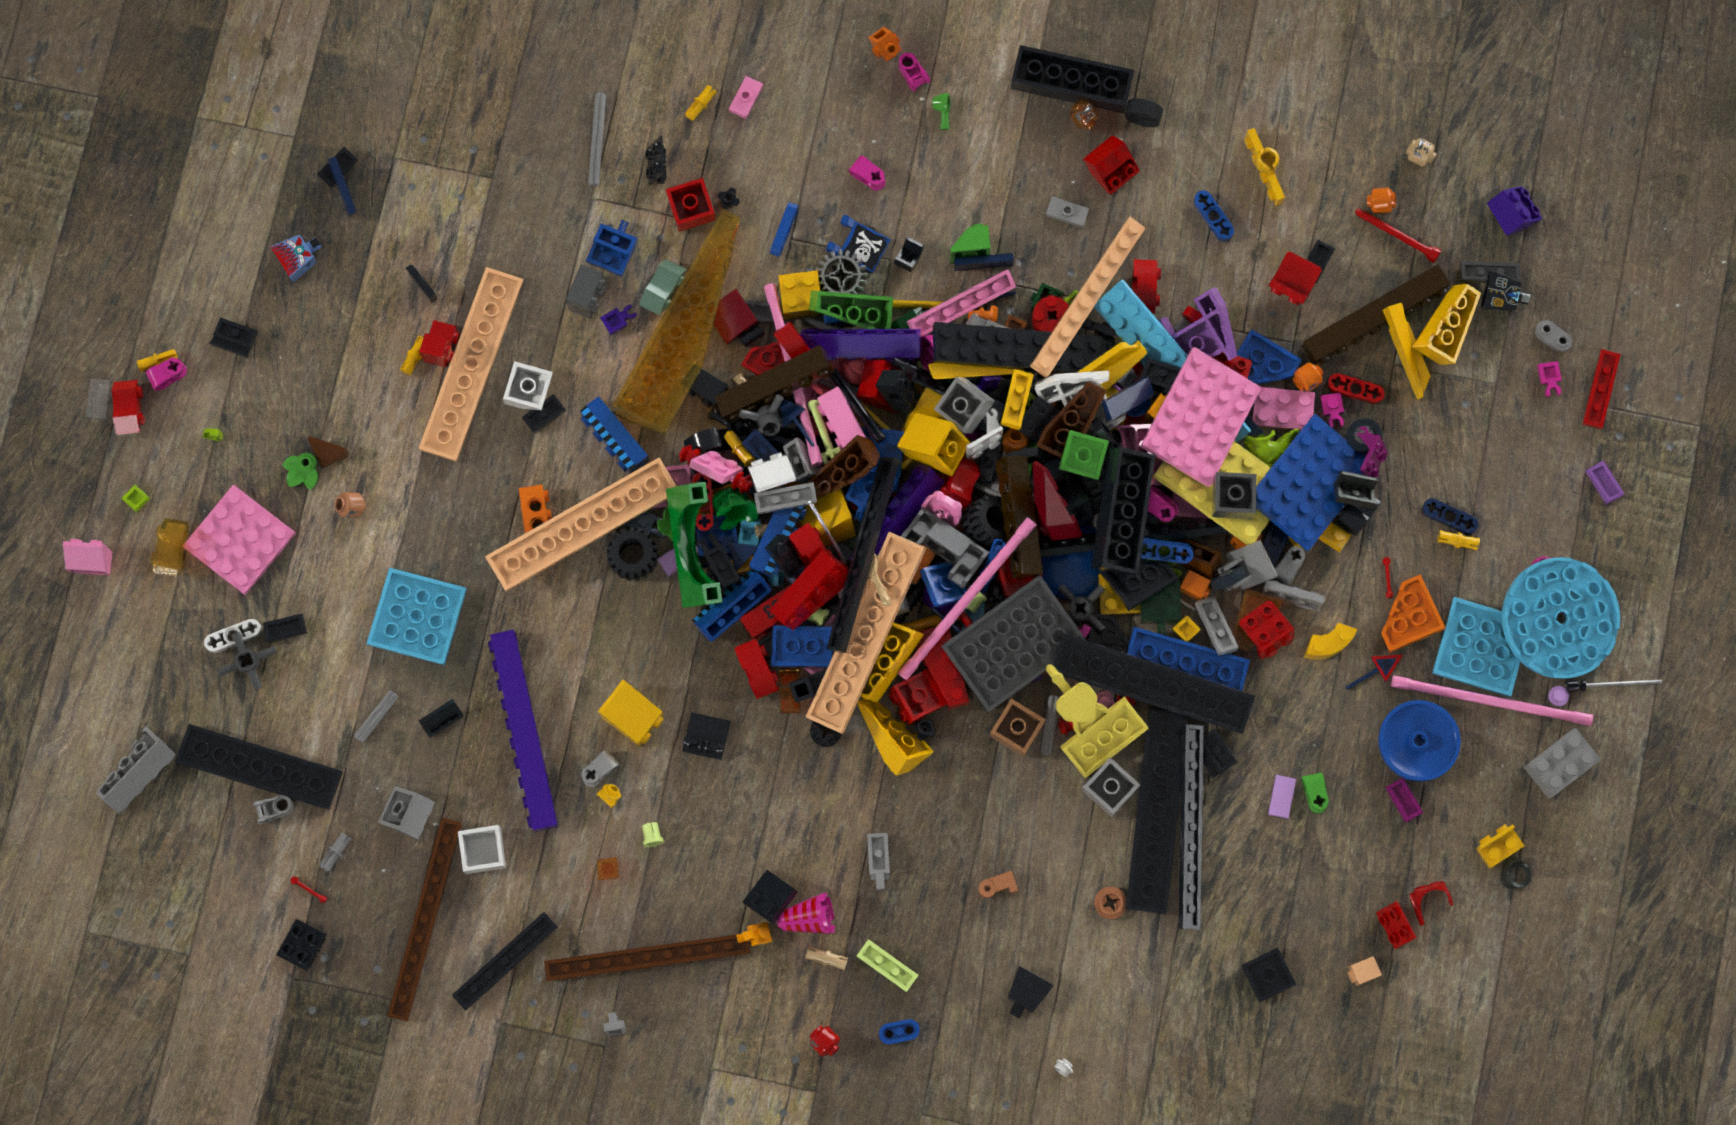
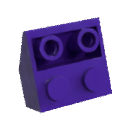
(1514, 210)

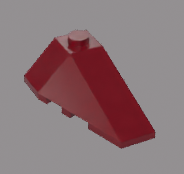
(1050, 508)

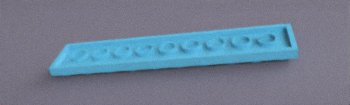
(1136, 323)

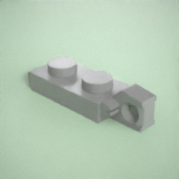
(878, 858)

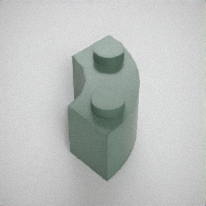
(662, 287)

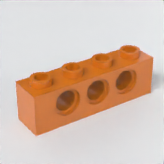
(529, 497)

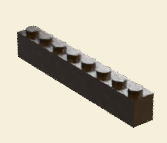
(1371, 316)

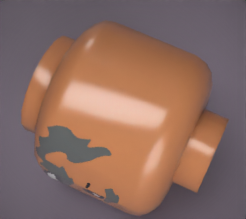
(350, 504)

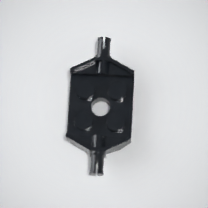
(922, 376)

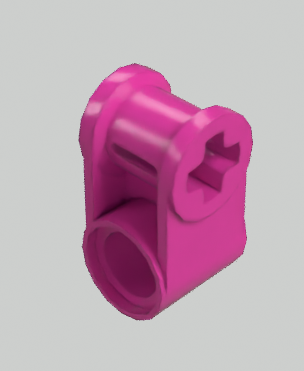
(915, 74)
(865, 171)
(164, 375)
(1159, 503)

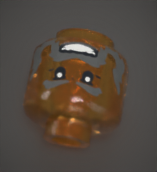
(1083, 115)

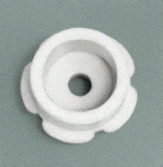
(1064, 1067)

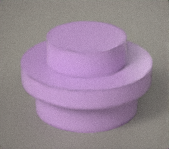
(1558, 696)

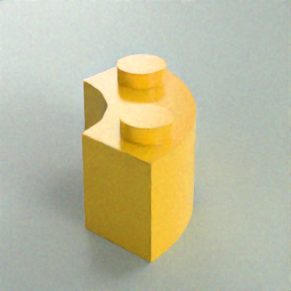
(1329, 644)

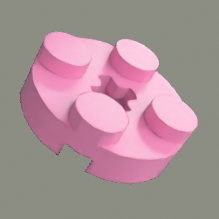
(951, 508)

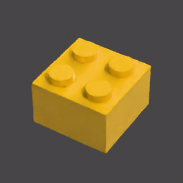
(795, 293)

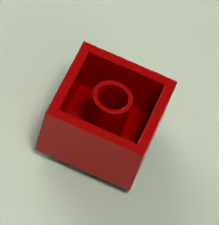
(690, 204)

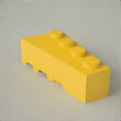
(1448, 326)
(893, 655)

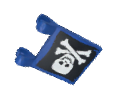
(863, 242)

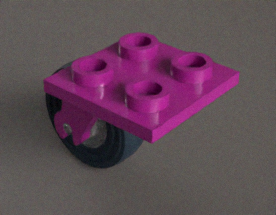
(1367, 438)

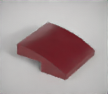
(733, 317)

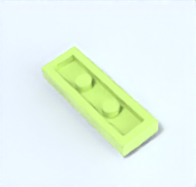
(887, 965)

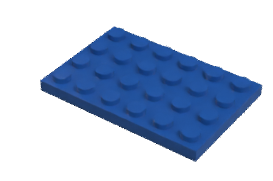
(1299, 485)

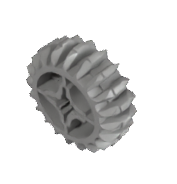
(850, 275)

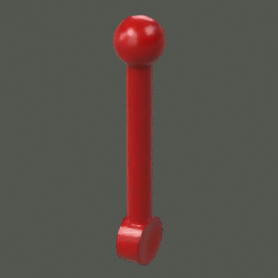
(1386, 561)
(295, 880)

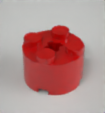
(1045, 308)

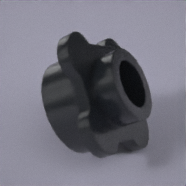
(734, 201)
(927, 724)

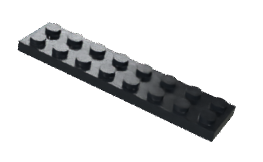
(259, 767)

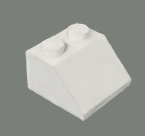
(527, 387)
(771, 472)

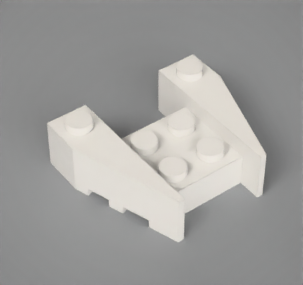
(1067, 385)

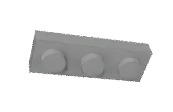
(785, 498)
(1294, 595)
(1216, 626)

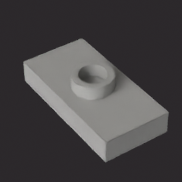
(1067, 212)

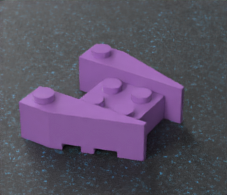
(1211, 332)

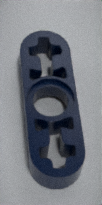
(1438, 505)

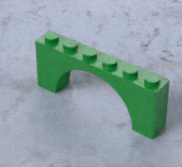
(683, 508)

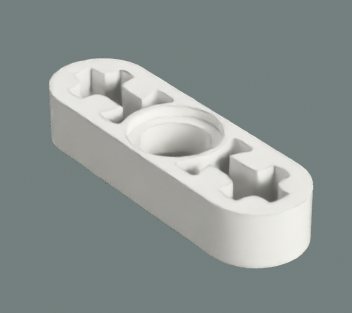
(217, 635)

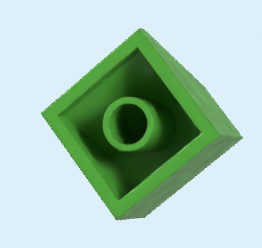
(973, 242)

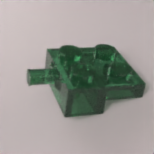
(1162, 608)

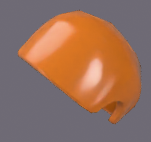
(991, 314)

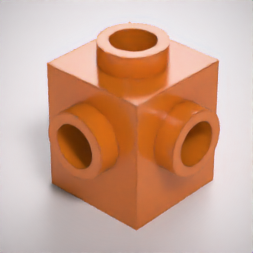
(885, 44)

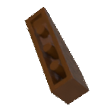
(1204, 561)

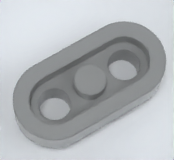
(1552, 337)

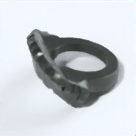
(1511, 863)

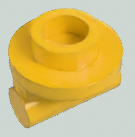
(609, 794)

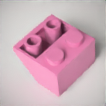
(87, 557)

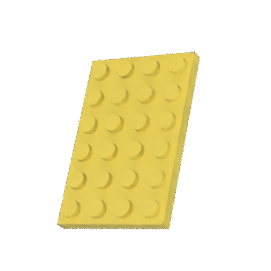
(1200, 496)

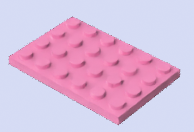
(1200, 416)

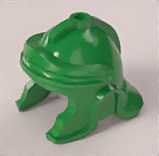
(734, 506)

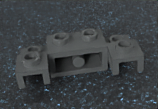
(949, 544)

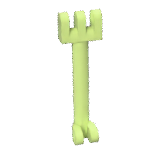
(830, 450)

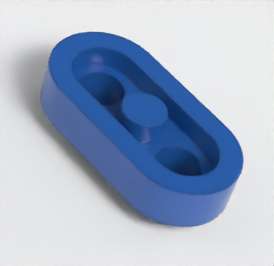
(899, 1033)

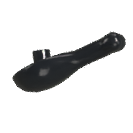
(741, 428)

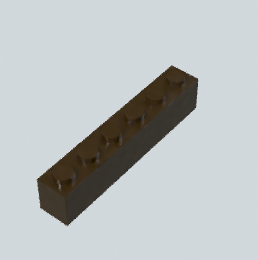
(780, 380)
(1016, 507)

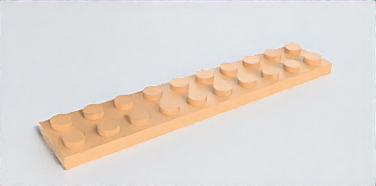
(471, 364)
(581, 525)
(850, 670)

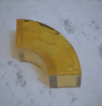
(170, 547)

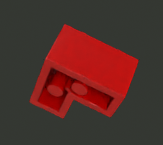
(439, 344)

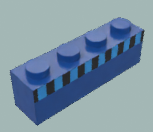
(614, 435)
(783, 523)
(734, 604)

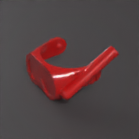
(1420, 891)

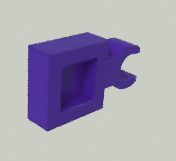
(616, 320)

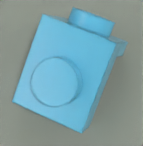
(747, 533)

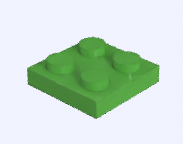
(1083, 455)

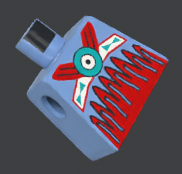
(296, 255)

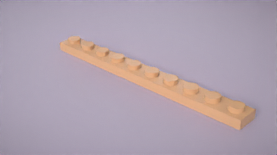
(1087, 297)

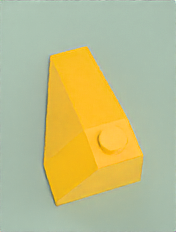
(895, 743)

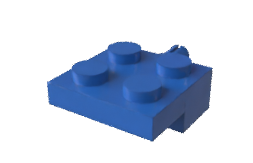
(612, 249)

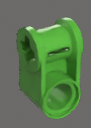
(1315, 788)

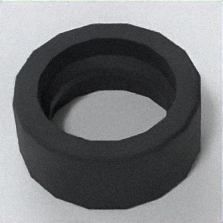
(1143, 112)

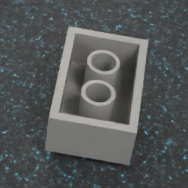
(1562, 763)

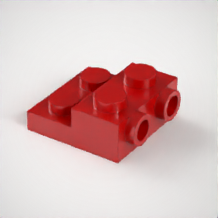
(916, 697)

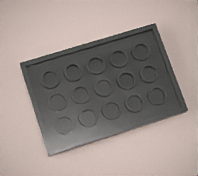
(1011, 643)

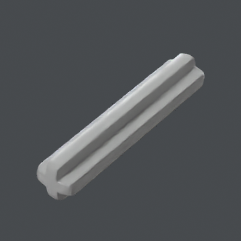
(376, 716)
(1049, 726)

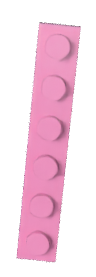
(963, 302)

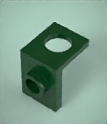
(1046, 289)

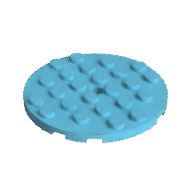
(1589, 613)

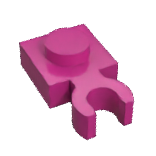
(1550, 375)
(1332, 407)

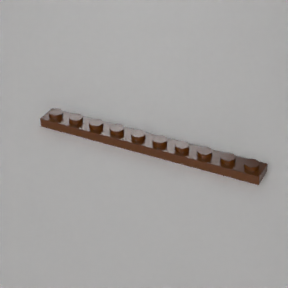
(424, 920)
(645, 957)

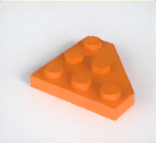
(1411, 616)

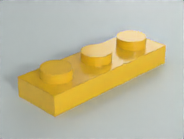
(1016, 399)

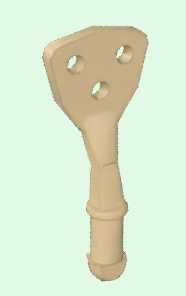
(881, 590)

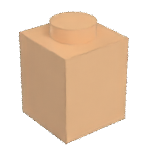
(1364, 971)

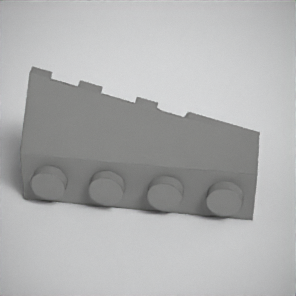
(135, 771)

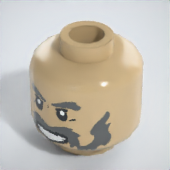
(1421, 152)

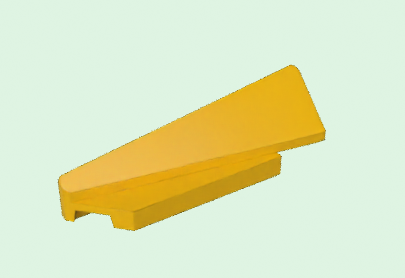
(1403, 341)
(1117, 361)
(947, 371)

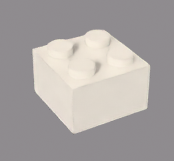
(482, 849)

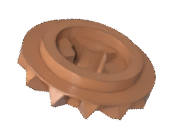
(1101, 900)

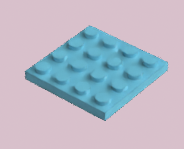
(416, 616)
(1476, 649)

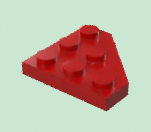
(763, 358)

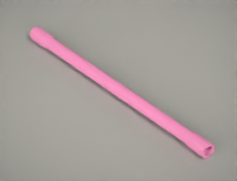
(814, 452)
(1020, 534)
(1574, 717)

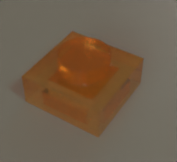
(607, 868)

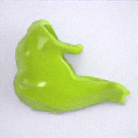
(1268, 450)

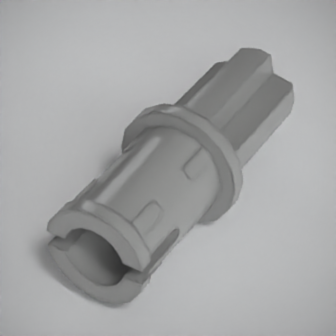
(334, 852)

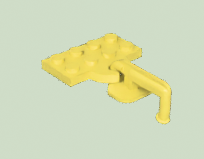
(1097, 729)

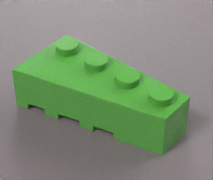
(854, 309)

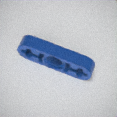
(1215, 207)
(784, 229)
(1157, 556)

